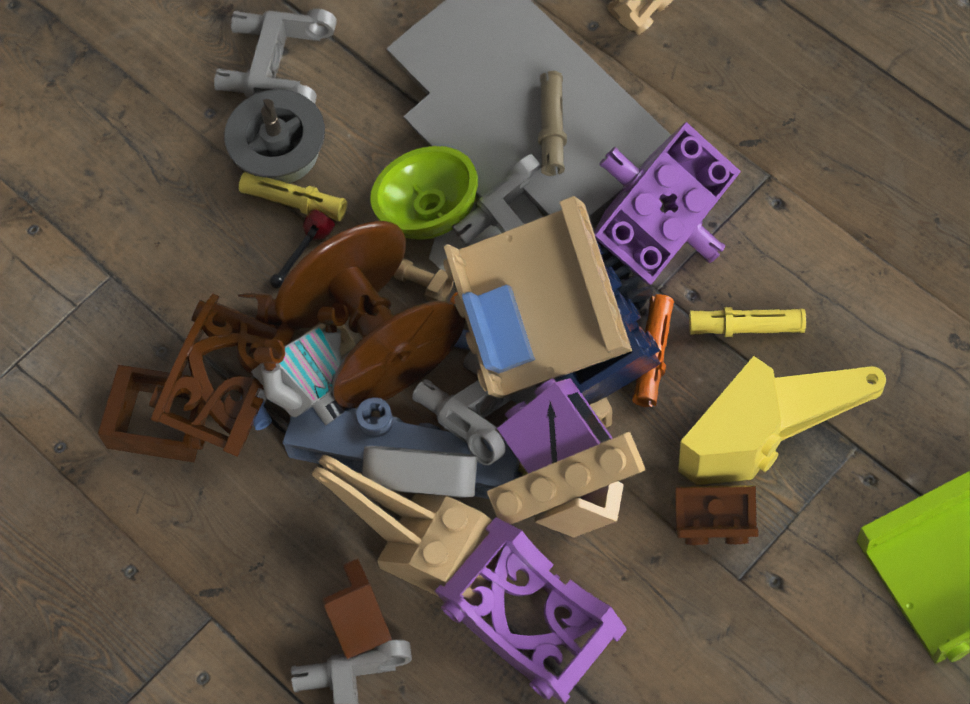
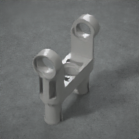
(273, 31)
(493, 207)
(465, 412)
(341, 672)

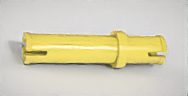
(293, 195)
(748, 321)

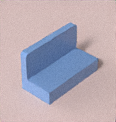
(498, 329)

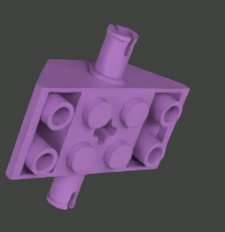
(687, 179)

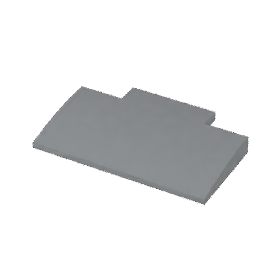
(484, 99)

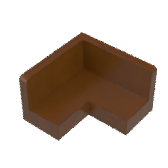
(356, 614)

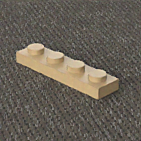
(566, 479)

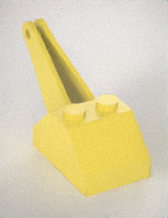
(760, 411)

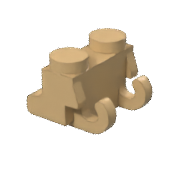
(636, 13)

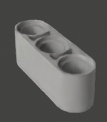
(421, 470)

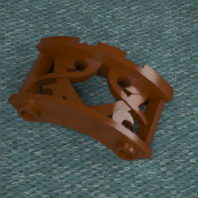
(224, 329)

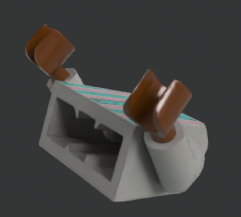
(304, 370)

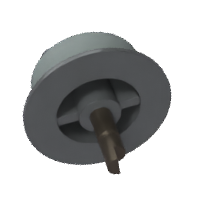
(275, 135)

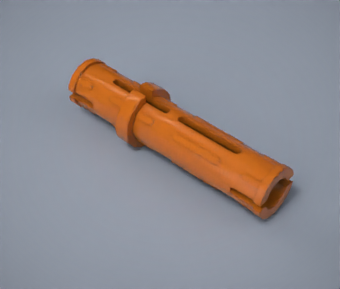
(658, 325)

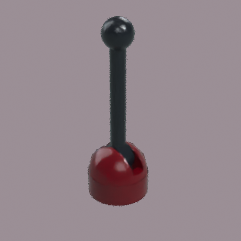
(316, 227)

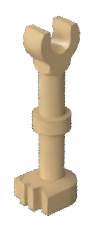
(437, 284)

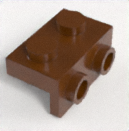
(716, 513)

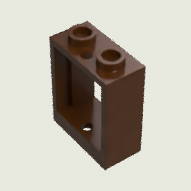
(118, 413)

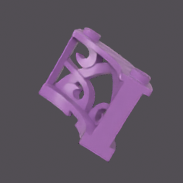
(584, 609)

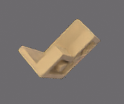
(585, 512)

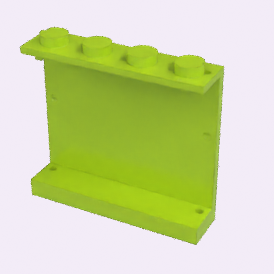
(925, 565)

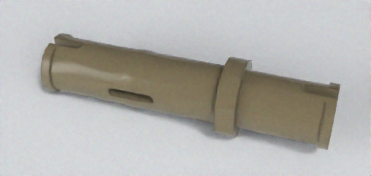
(552, 136)

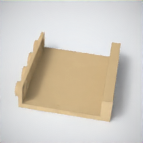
(558, 292)

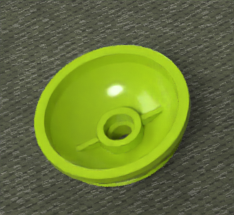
(425, 191)

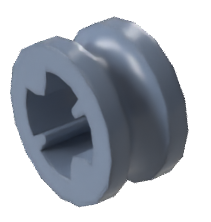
(365, 411)

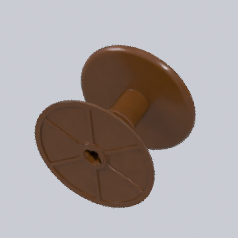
(393, 347)

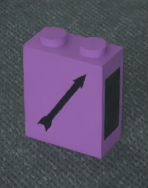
(552, 426)

